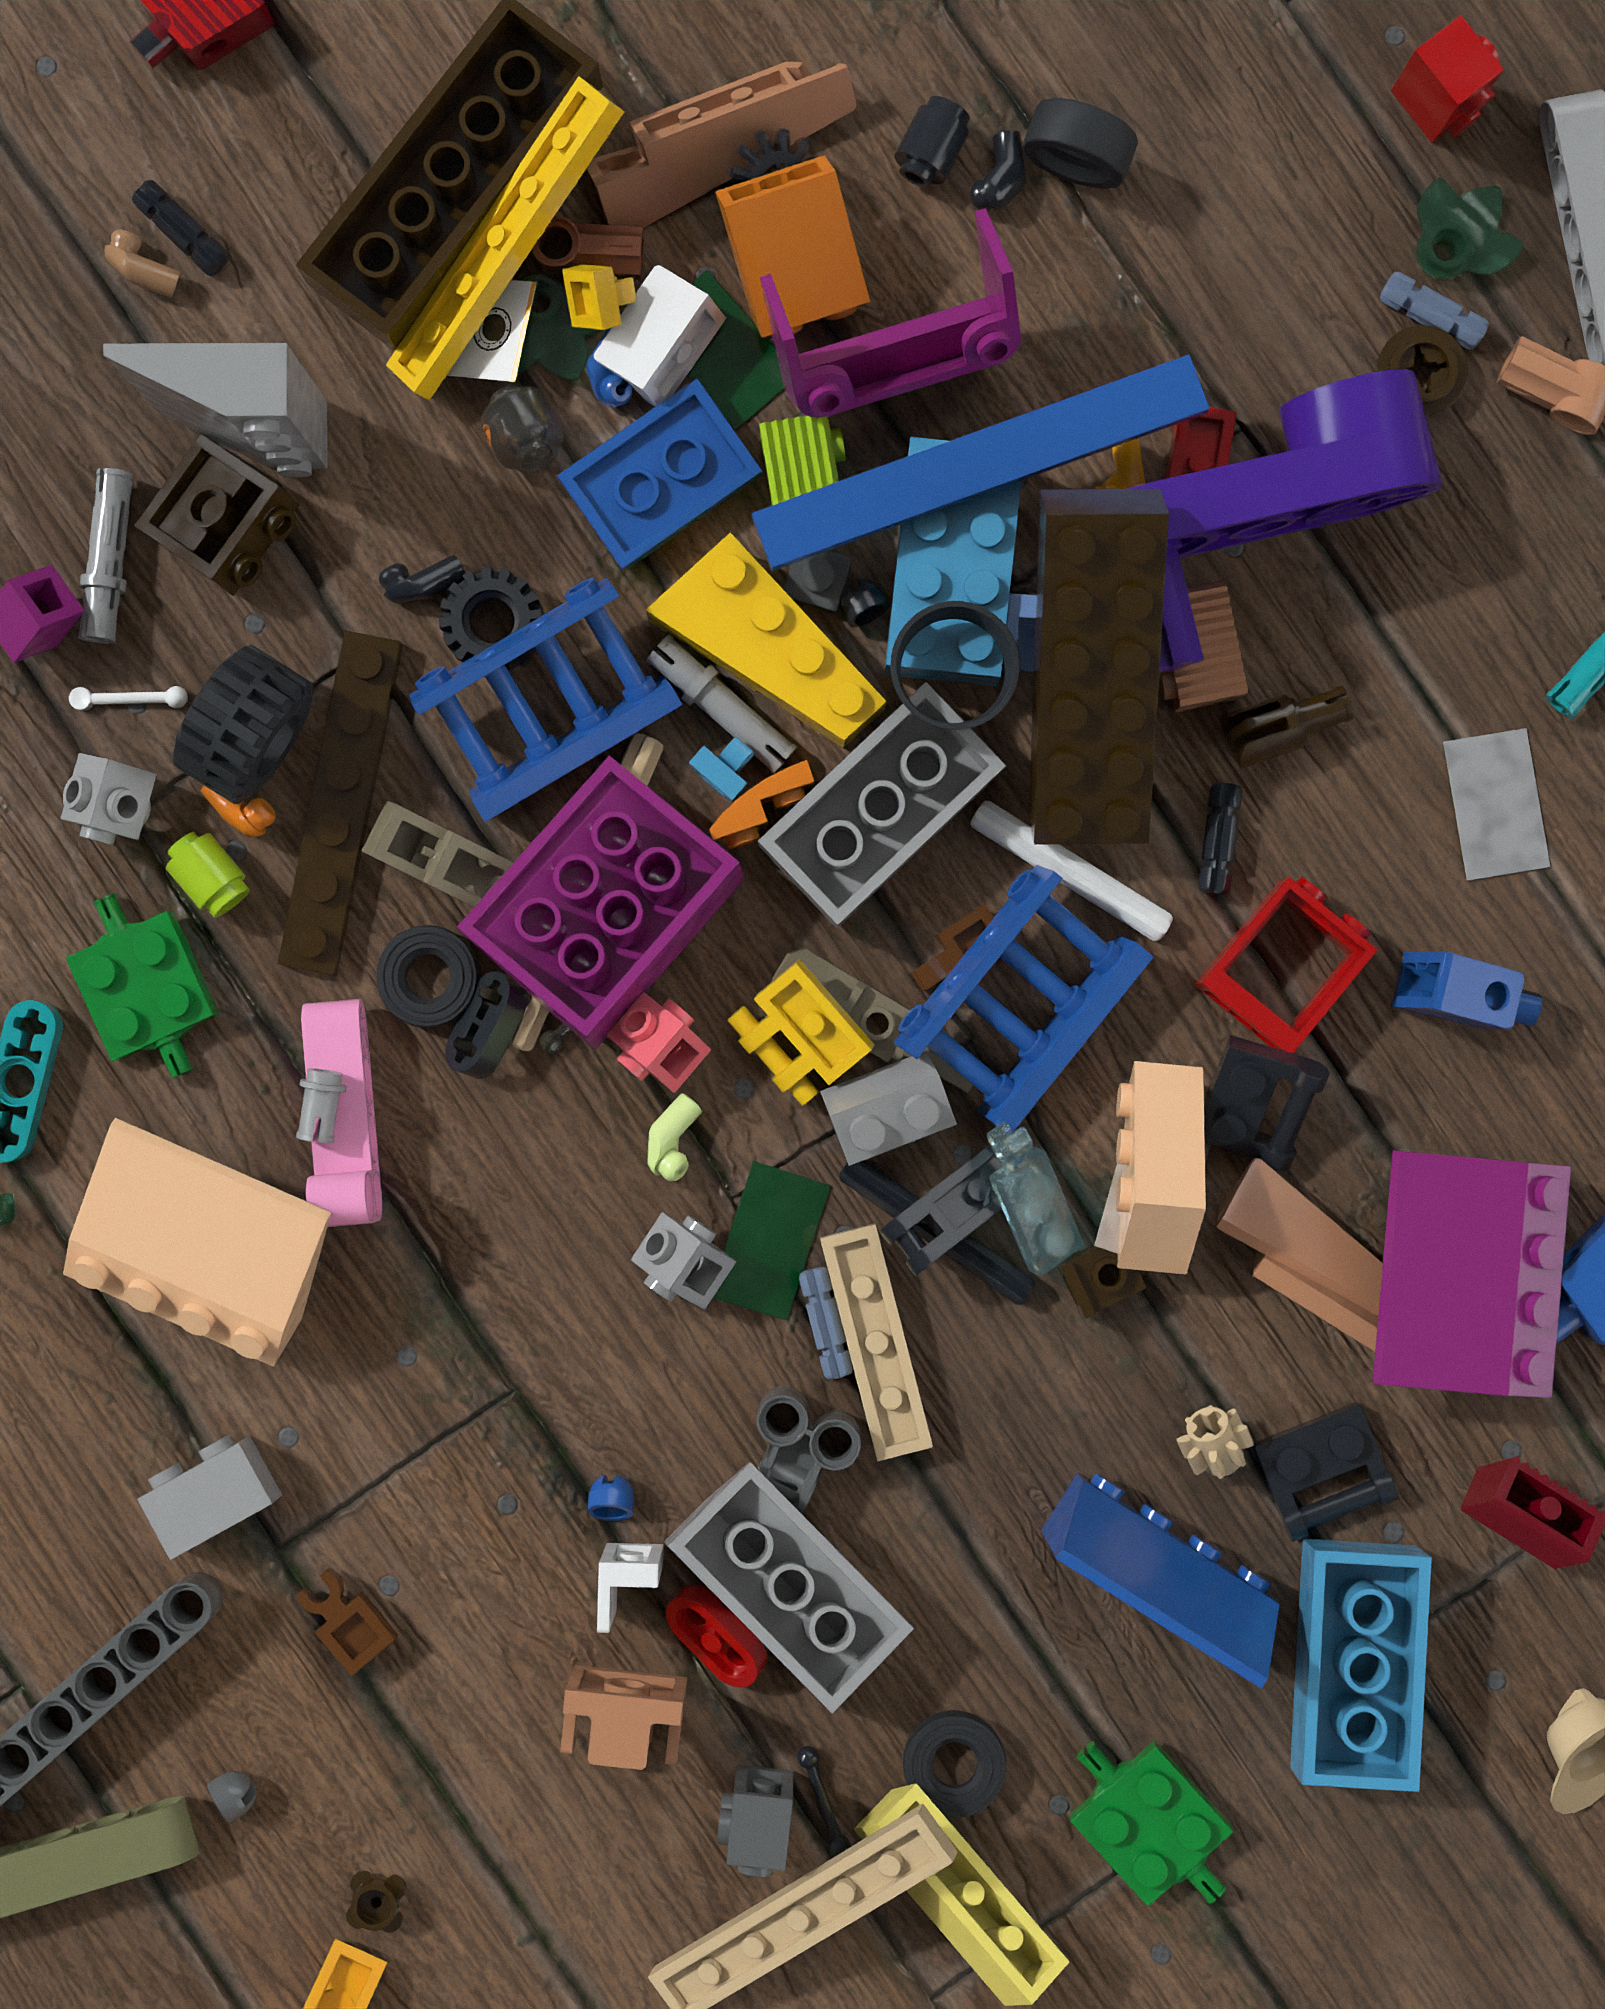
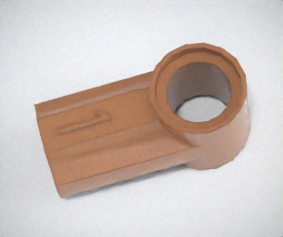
(1566, 387)

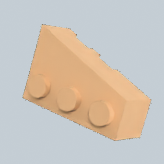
(1162, 1167)

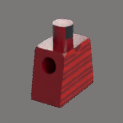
(199, 29)

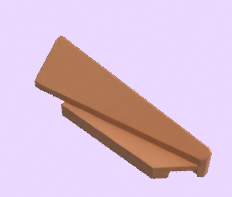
(694, 142)
(1304, 1252)

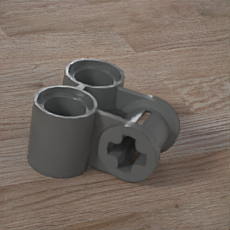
(796, 1454)

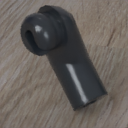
(422, 585)

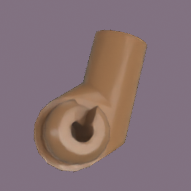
(137, 269)

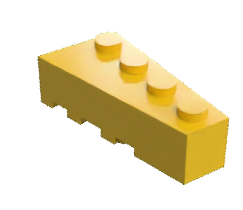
(756, 632)

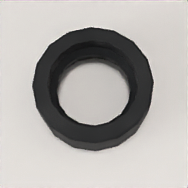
(1080, 143)

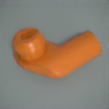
(245, 817)

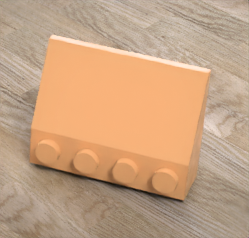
(196, 1243)

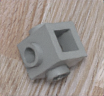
(107, 798)
(683, 1260)

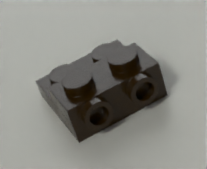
(219, 515)

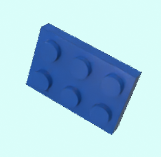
(660, 475)

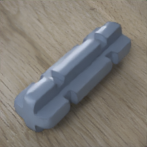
(1434, 310)
(826, 1323)

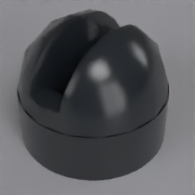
(862, 604)

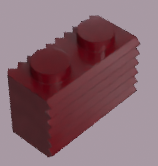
(1534, 1513)

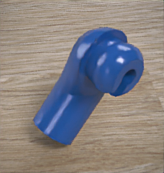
(606, 385)

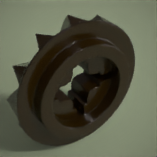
(1434, 349)

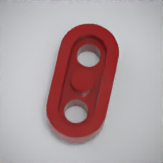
(716, 1636)

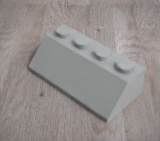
(789, 1586)

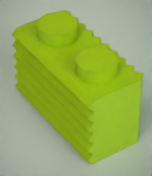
(800, 455)

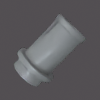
(321, 1102)

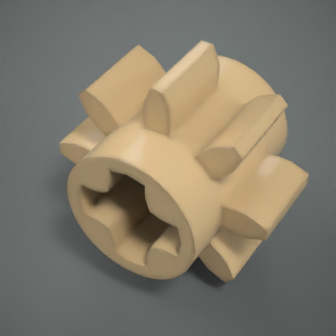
(1215, 1441)

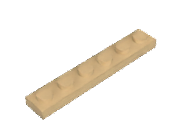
(805, 1912)

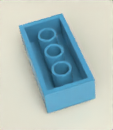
(954, 557)
(1360, 1665)

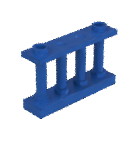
(594, 728)
(1077, 1008)

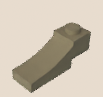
(434, 854)

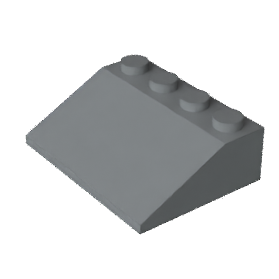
(235, 394)

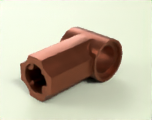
(592, 245)

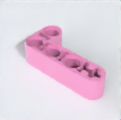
(348, 1169)

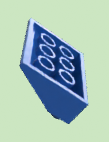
(1165, 1576)

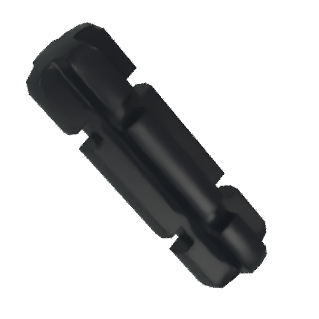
(180, 227)
(1220, 838)

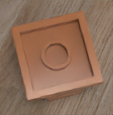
(623, 1714)

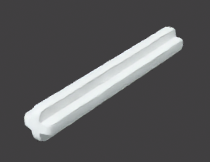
(1075, 871)

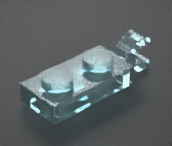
(1032, 1200)

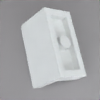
(660, 335)
(625, 1567)

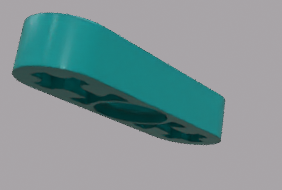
(48, 1044)

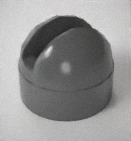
(232, 1794)

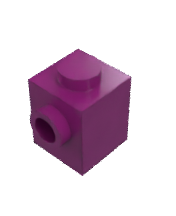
(36, 613)

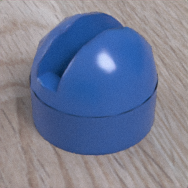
(611, 1500)

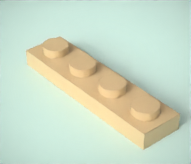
(876, 1342)

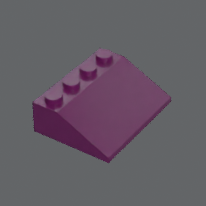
(602, 901)
(1471, 1274)

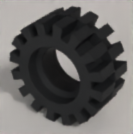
(473, 592)

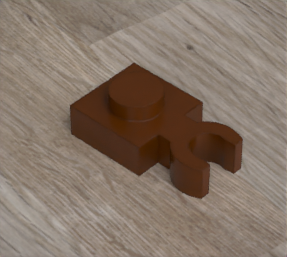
(352, 1629)

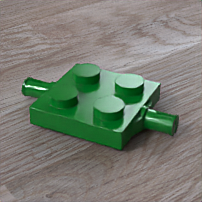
(142, 986)
(1151, 1823)

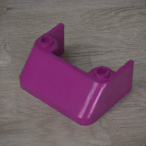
(906, 353)

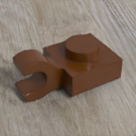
(955, 942)

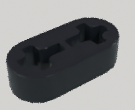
(486, 1025)

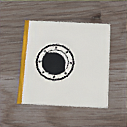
(498, 343)

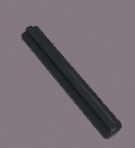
(968, 1253)

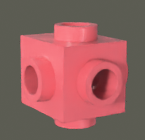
(650, 1033)

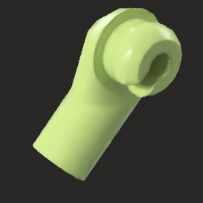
(664, 1138)

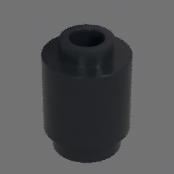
(932, 142)

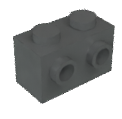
(757, 1820)

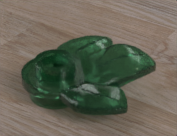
(1465, 226)
(551, 335)

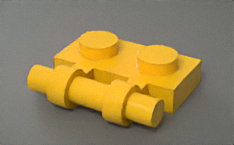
(813, 1024)

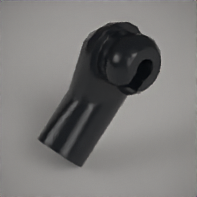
(1006, 178)

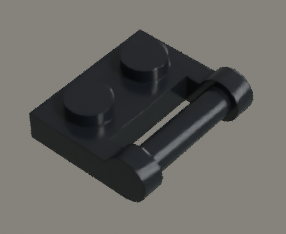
(1242, 1094)
(1317, 1453)

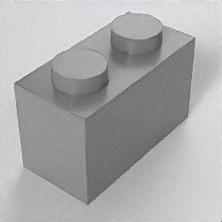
(888, 1108)
(209, 1496)

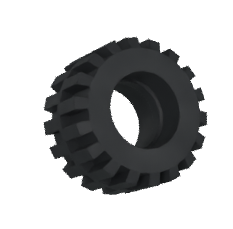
(242, 724)

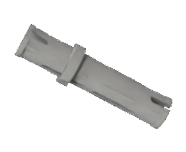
(104, 567)
(720, 703)

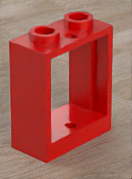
(1344, 932)

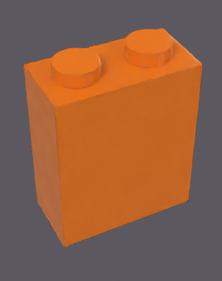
(799, 234)

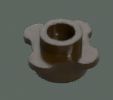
(370, 1917)

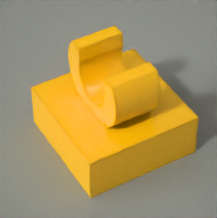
(596, 296)

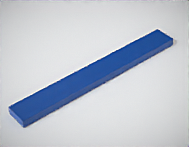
(980, 462)

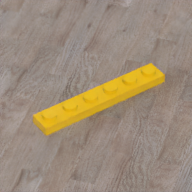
(504, 238)

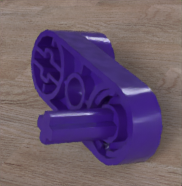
(1349, 456)

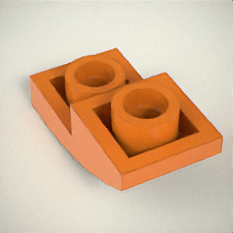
(745, 816)

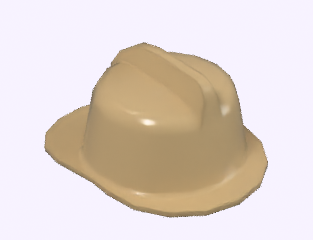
(1579, 1752)

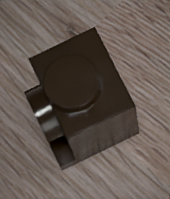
(1082, 1280)

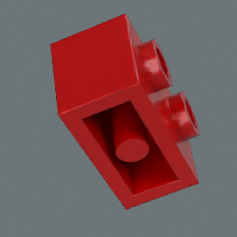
(1449, 80)

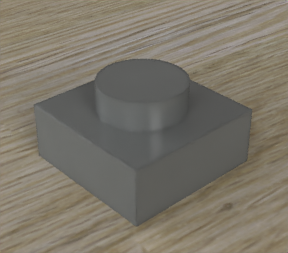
(819, 581)

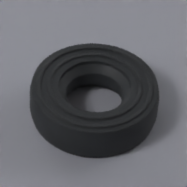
(393, 969)
(960, 1727)

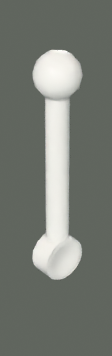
(83, 699)

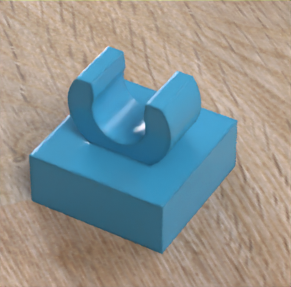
(723, 770)

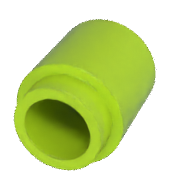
(207, 873)

